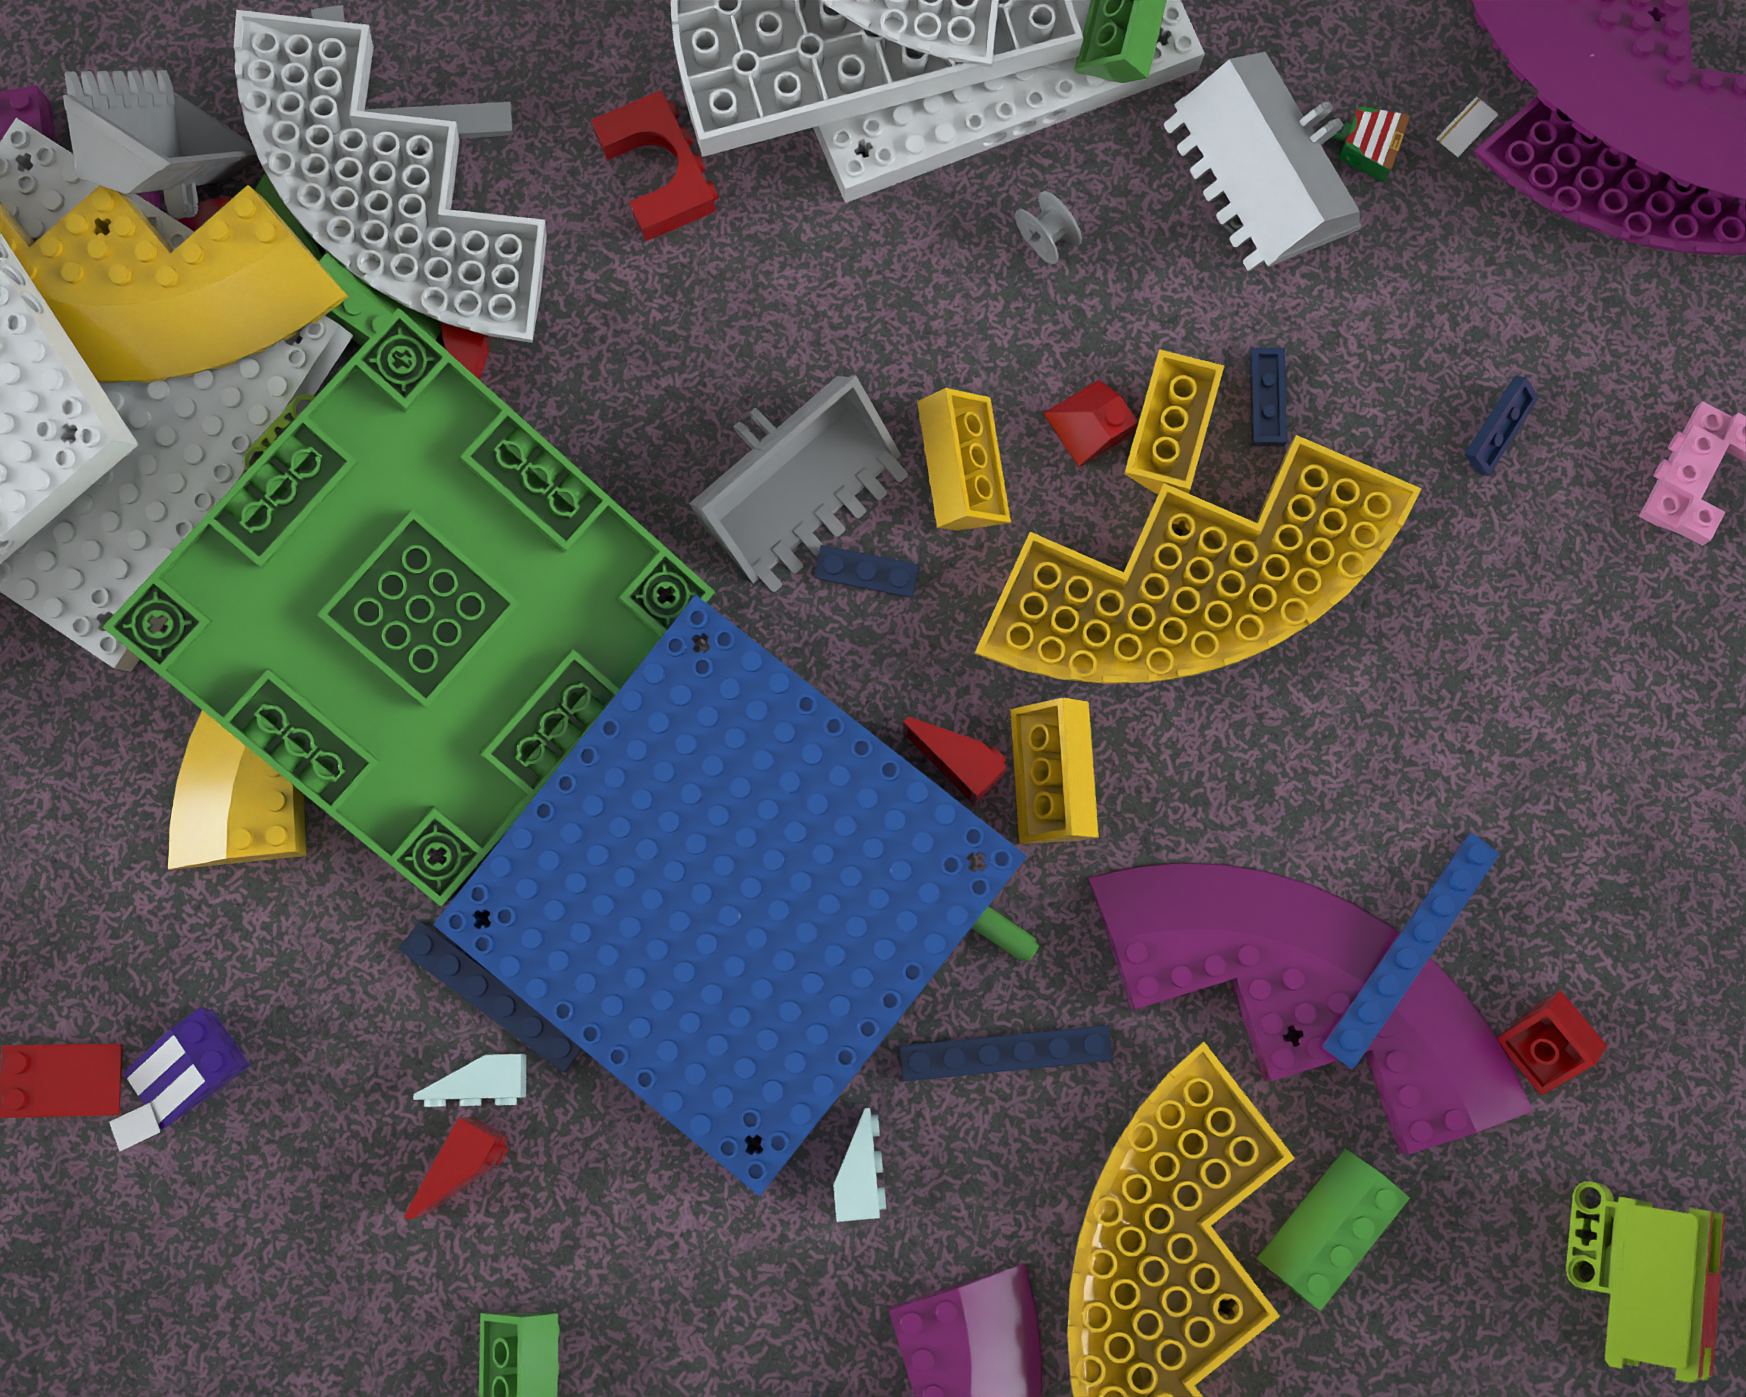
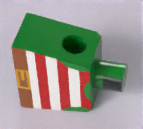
(1372, 140)

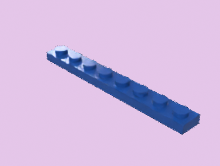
(1410, 951)

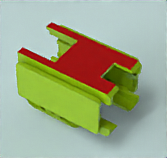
(1658, 1277)

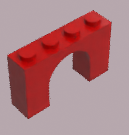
(654, 123)

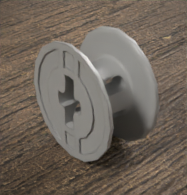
(1048, 227)

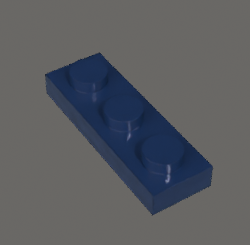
(1268, 397)
(1501, 425)
(866, 571)

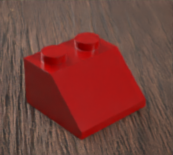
(1552, 1043)

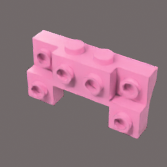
(1688, 471)

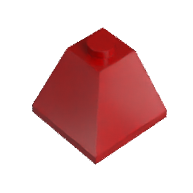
(1091, 422)

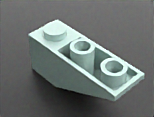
(487, 1077)
(856, 1182)

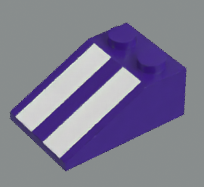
(186, 1066)

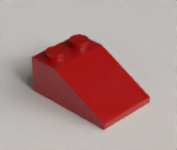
(962, 760)
(60, 1080)
(464, 1157)

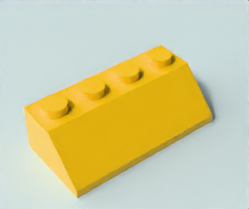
(1173, 422)
(963, 460)
(1054, 772)

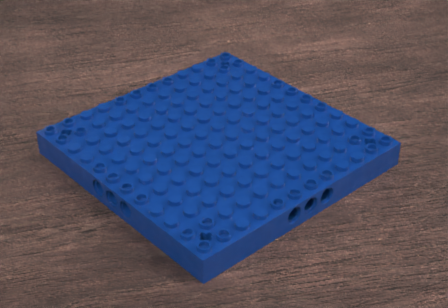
(729, 893)

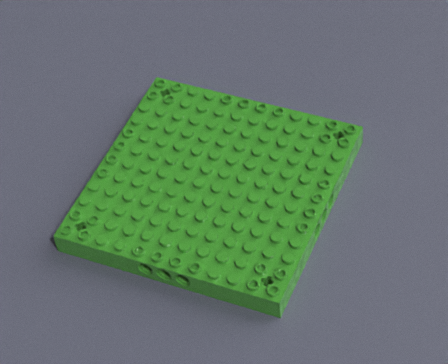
(410, 607)

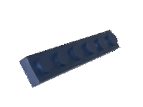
(489, 995)
(1006, 1053)

